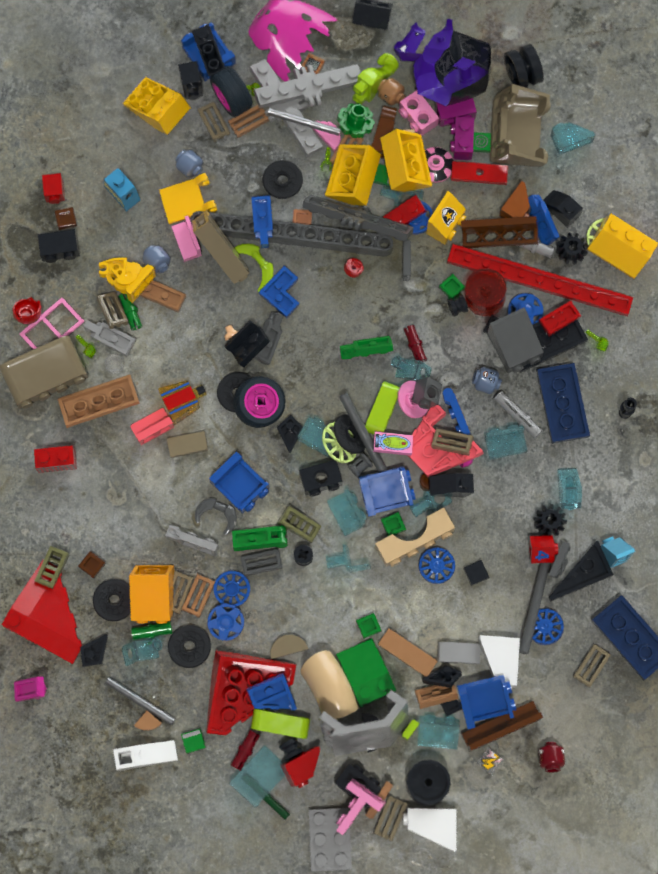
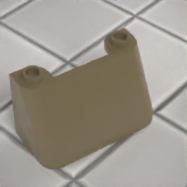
(518, 127)

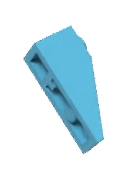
(616, 551)

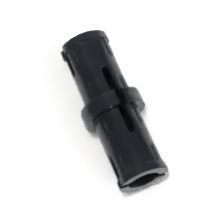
(626, 406)

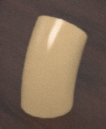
(329, 685)

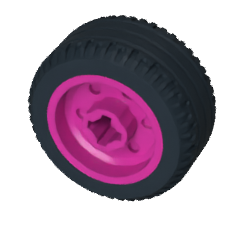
(231, 91)
(271, 399)

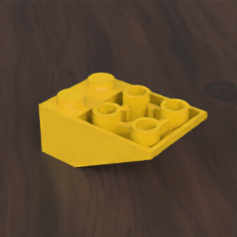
(157, 105)

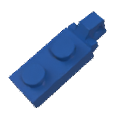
(262, 219)
(546, 228)

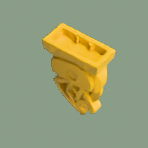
(128, 276)

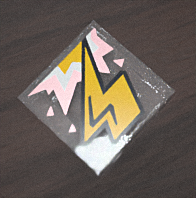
(489, 761)

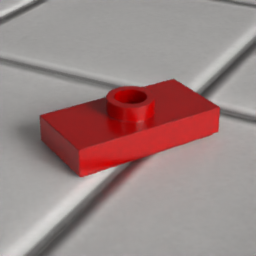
(559, 318)

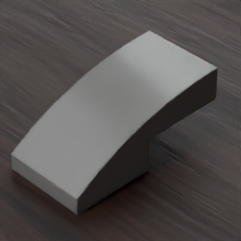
(458, 653)

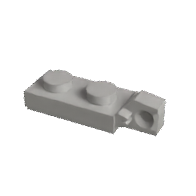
(109, 337)
(192, 541)

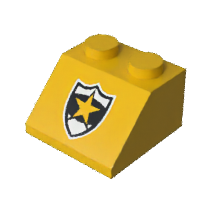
(446, 219)

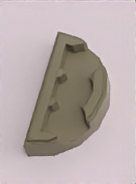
(286, 646)

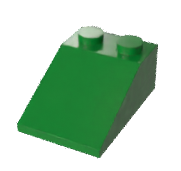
(366, 673)

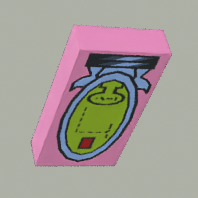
(393, 443)

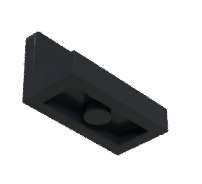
(372, 13)

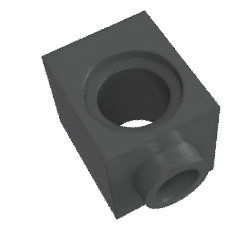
(427, 393)

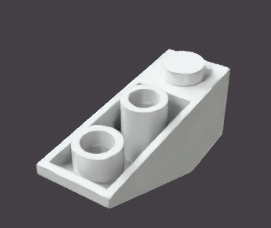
(145, 755)

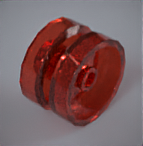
(485, 292)

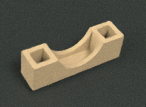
(393, 549)

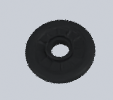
(285, 190)
(226, 387)
(349, 444)
(101, 600)
(183, 635)

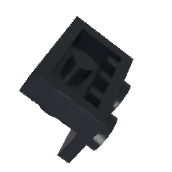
(247, 343)

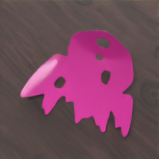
(291, 34)

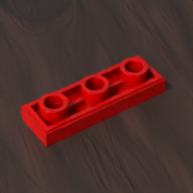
(490, 173)

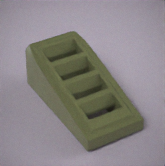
(302, 518)
(48, 558)

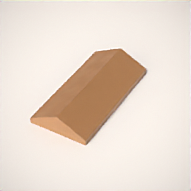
(98, 401)

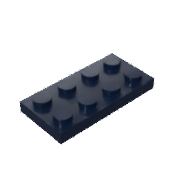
(563, 403)
(629, 636)

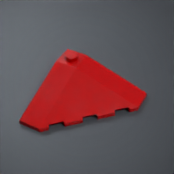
(45, 618)
(229, 680)

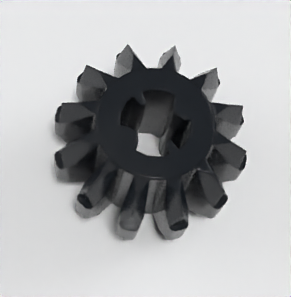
(571, 255)
(543, 516)

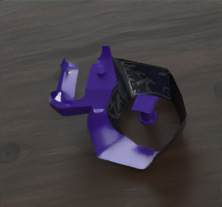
(451, 65)

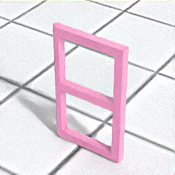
(43, 318)

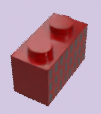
(55, 459)

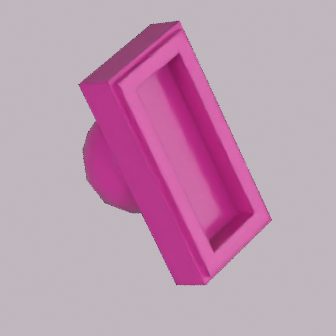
(29, 689)

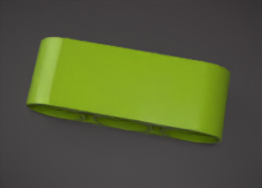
(382, 408)
(280, 723)

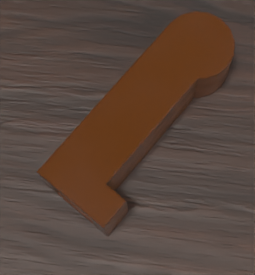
(385, 126)

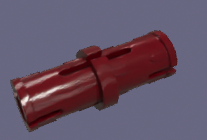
(415, 343)
(245, 750)

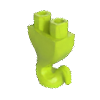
(370, 78)

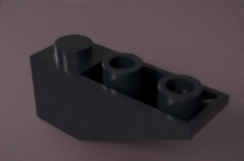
(208, 50)

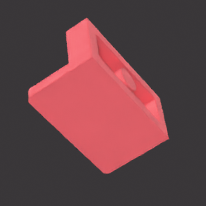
(152, 426)

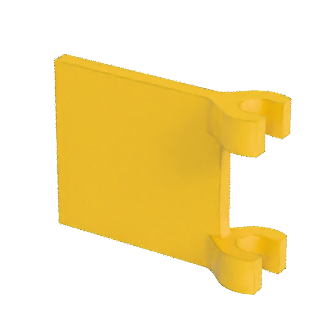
(185, 199)

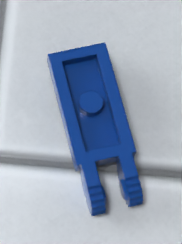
(455, 411)

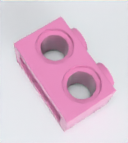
(422, 111)

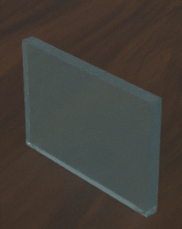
(258, 777)

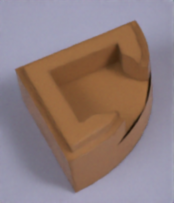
(147, 722)

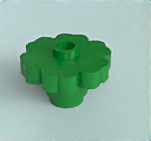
(355, 120)

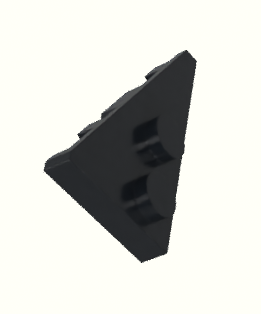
(589, 570)

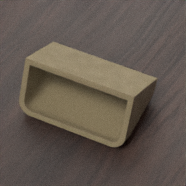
(43, 372)

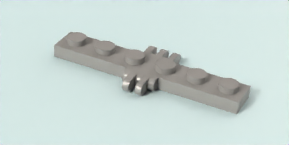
(307, 86)
(303, 135)

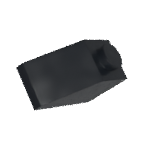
(563, 207)
(451, 485)

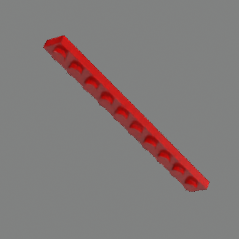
(542, 280)

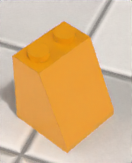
(151, 593)

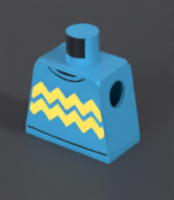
(119, 187)

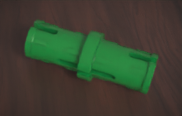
(131, 312)
(151, 631)

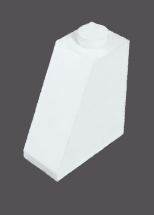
(501, 656)
(433, 825)

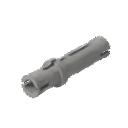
(502, 399)

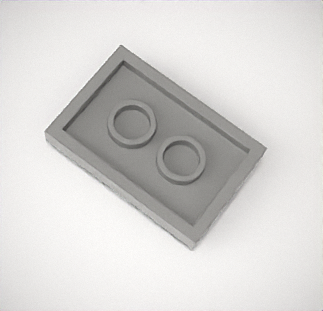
(328, 847)

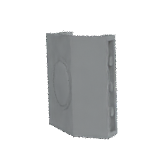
(366, 735)

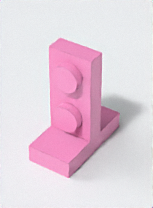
(356, 805)

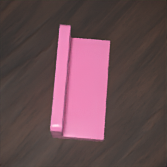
(186, 240)

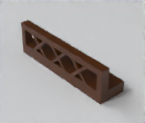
(502, 226)
(501, 726)

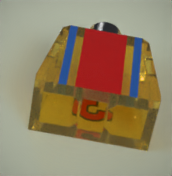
(181, 399)

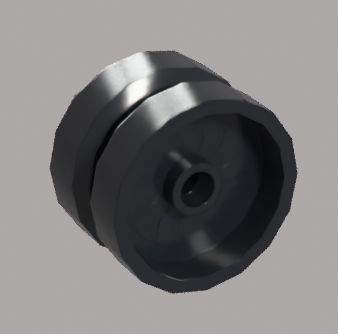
(524, 66)
(416, 785)

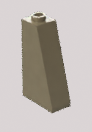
(219, 247)

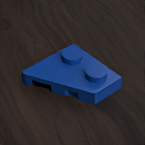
(272, 694)

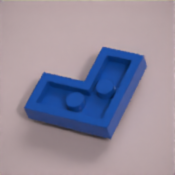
(276, 292)

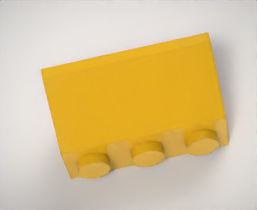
(405, 161)
(353, 174)
(622, 245)

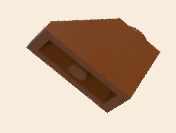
(517, 204)

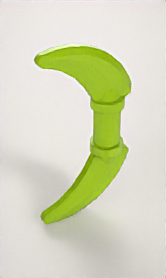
(253, 251)

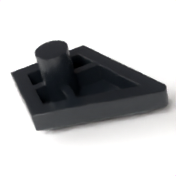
(289, 432)
(94, 651)
(443, 677)

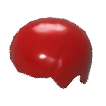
(27, 311)

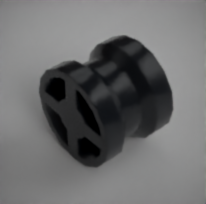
(457, 305)
(301, 558)
(291, 748)

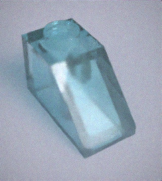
(570, 136)
(312, 435)
(569, 488)

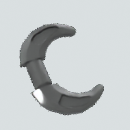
(209, 504)

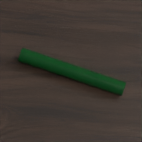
(276, 806)

